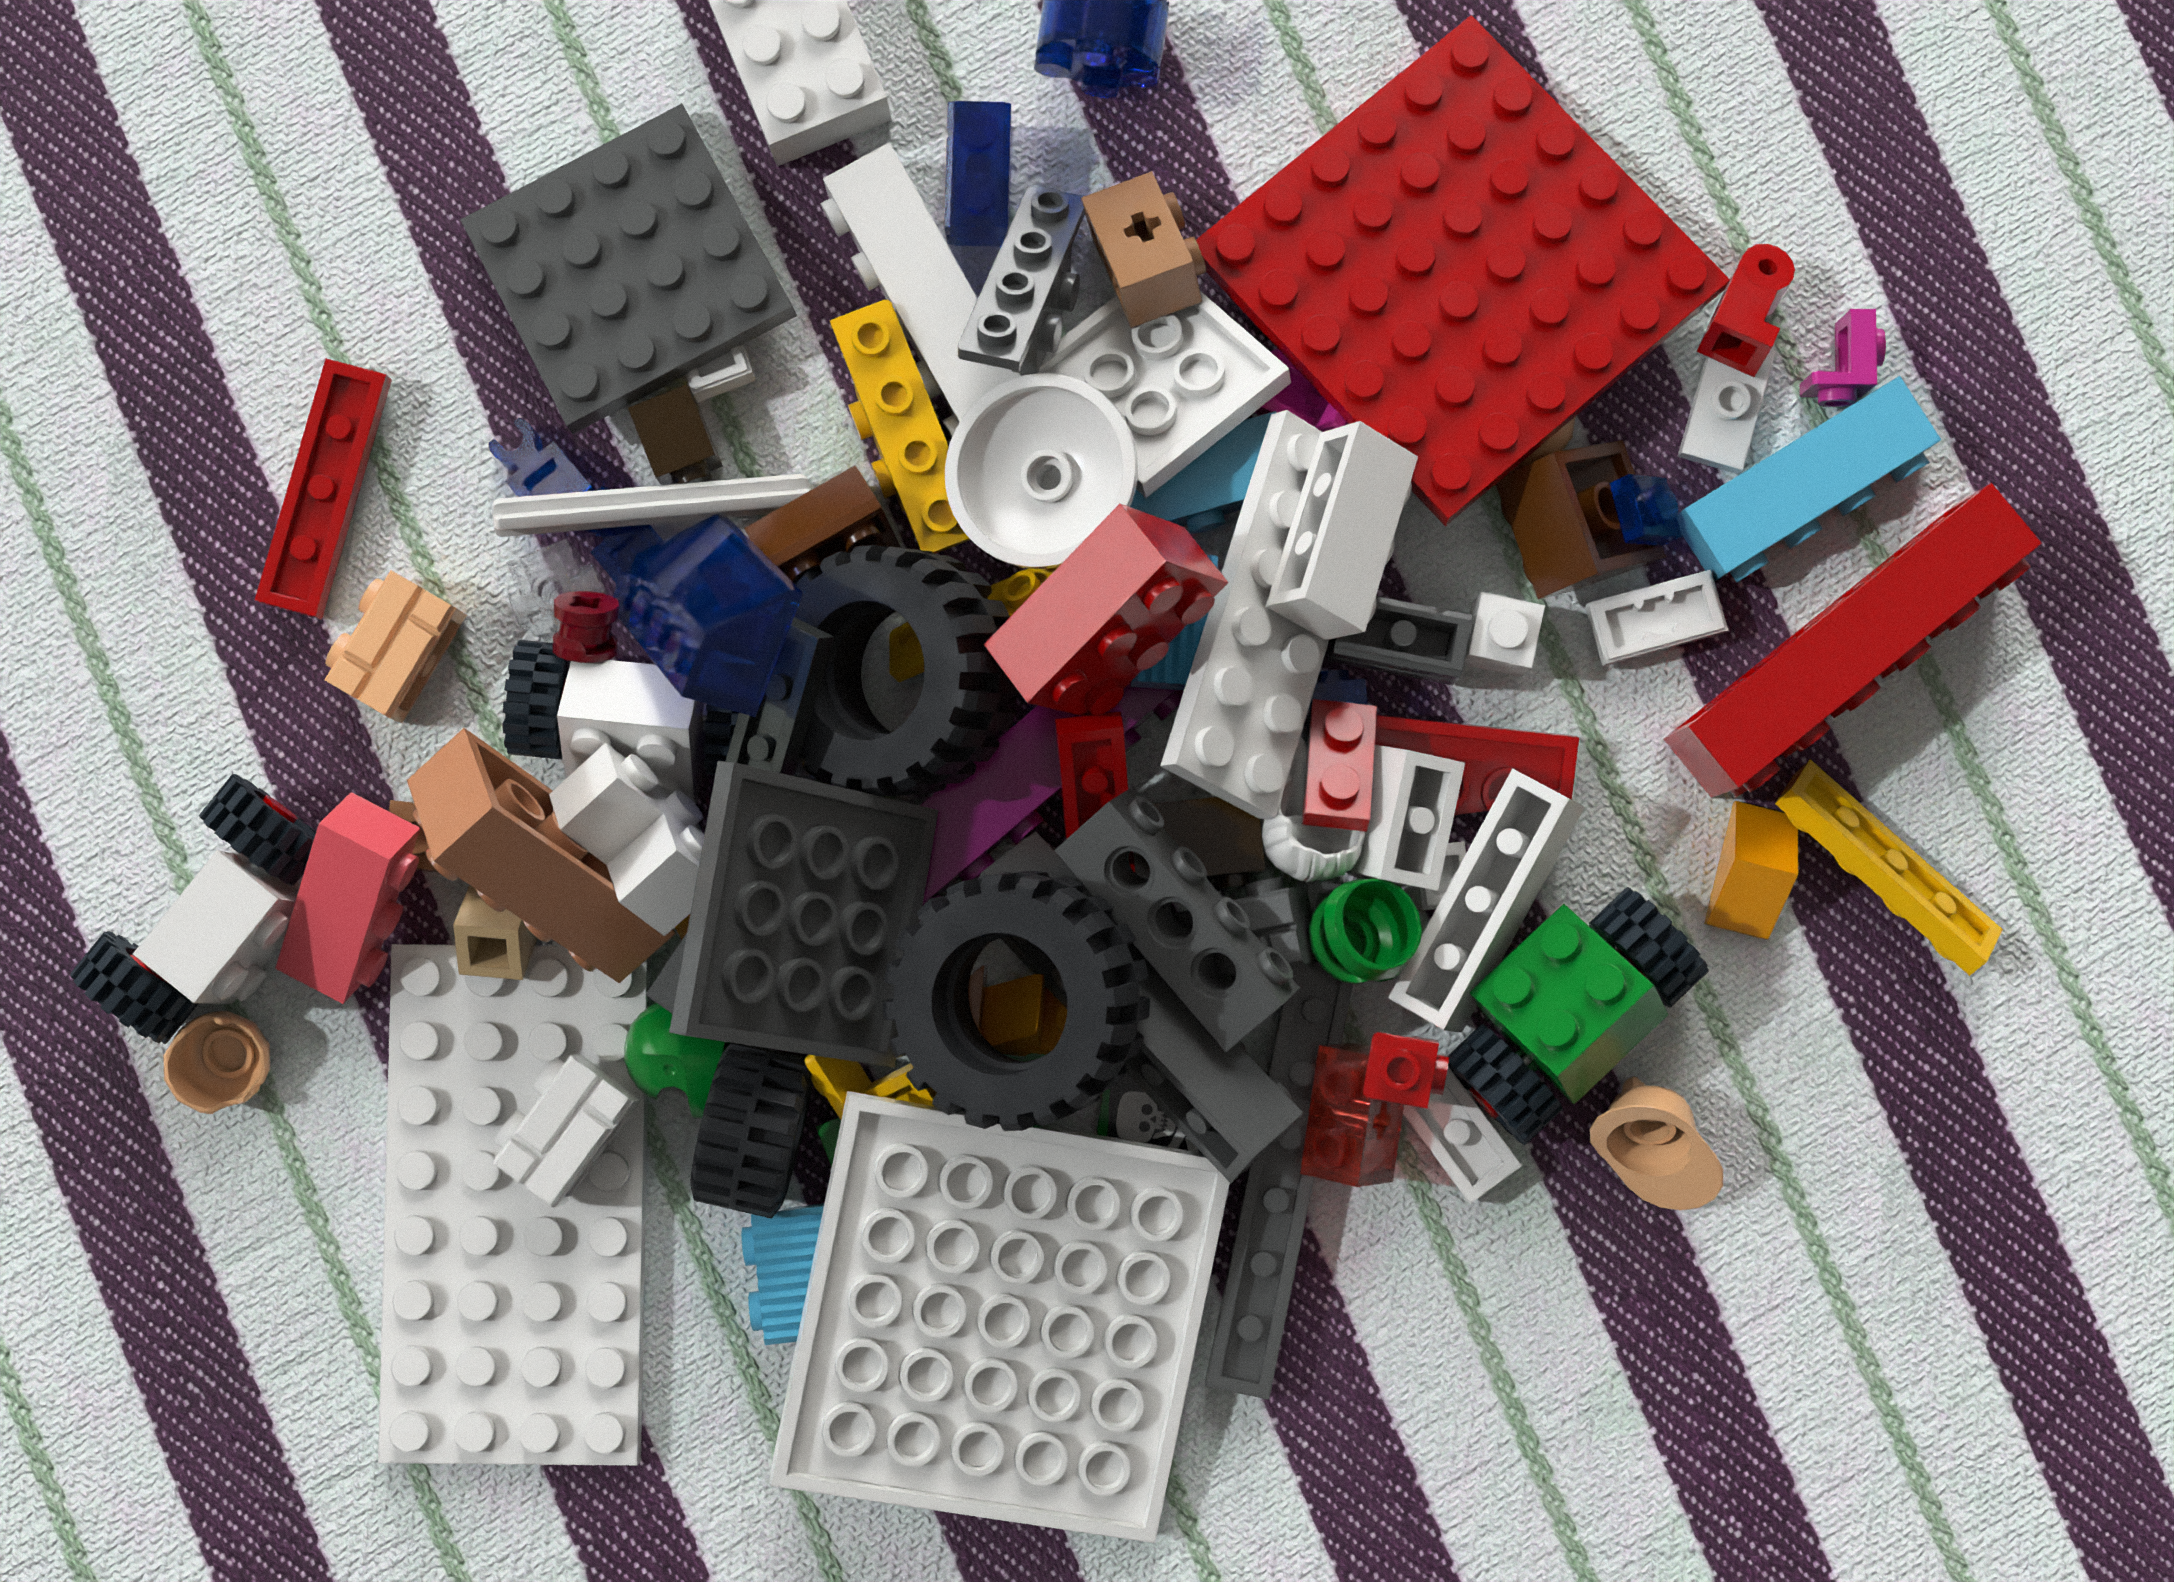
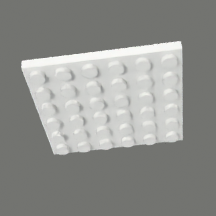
(999, 1320)

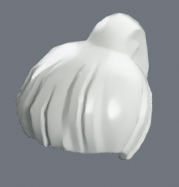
(1306, 850)

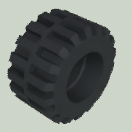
(751, 1130)

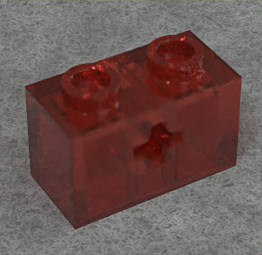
(1348, 1134)

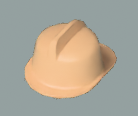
(1656, 1147)

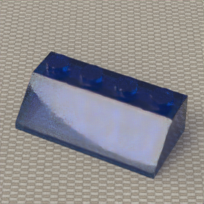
(710, 613)

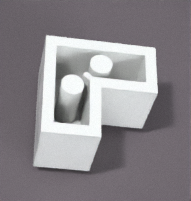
(637, 830)

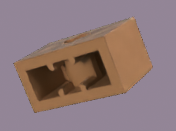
(1143, 248)

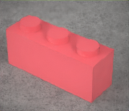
(349, 898)

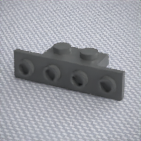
(1027, 286)

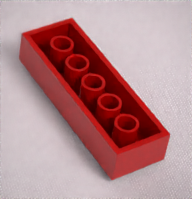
(1852, 641)

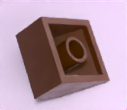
(1569, 519)

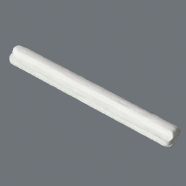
(645, 505)

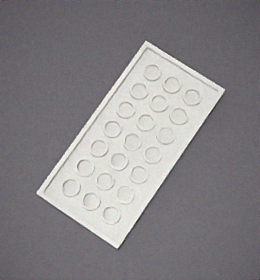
(499, 1314)

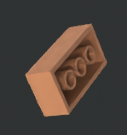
(503, 838)

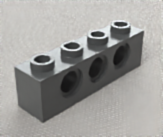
(1179, 954)

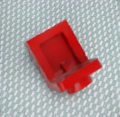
(1404, 1069)

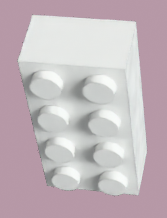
(802, 71)

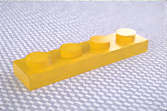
(1889, 868)

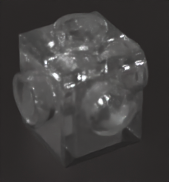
(541, 577)

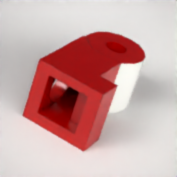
(1738, 328)

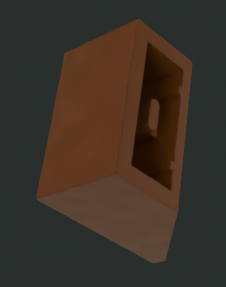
(821, 523)

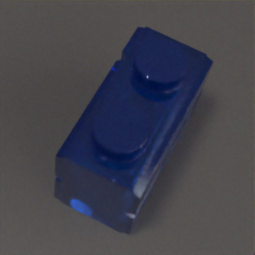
(978, 173)

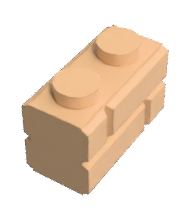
(393, 645)

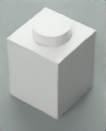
(1503, 634)

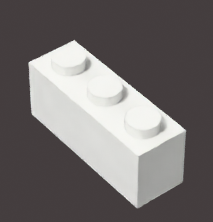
(1342, 531)

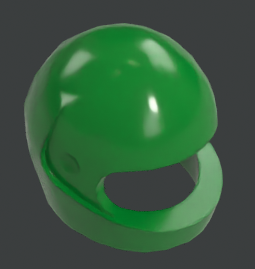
(1365, 931)
(669, 1059)

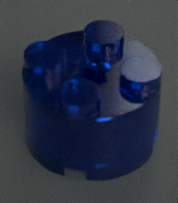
(1102, 43)

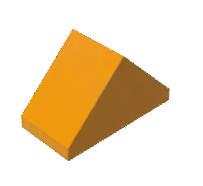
(1753, 871)

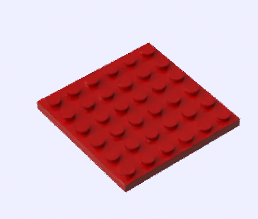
(1459, 267)

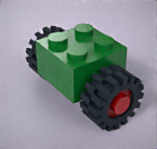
(1572, 1008)

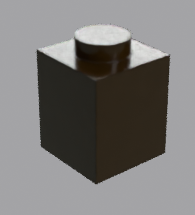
(676, 437)

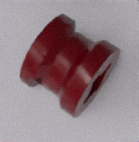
(585, 626)

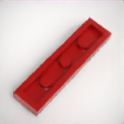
(323, 489)

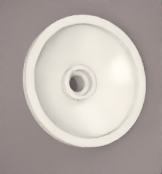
(1010, 445)

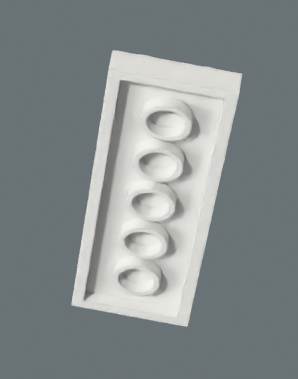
(1252, 664)

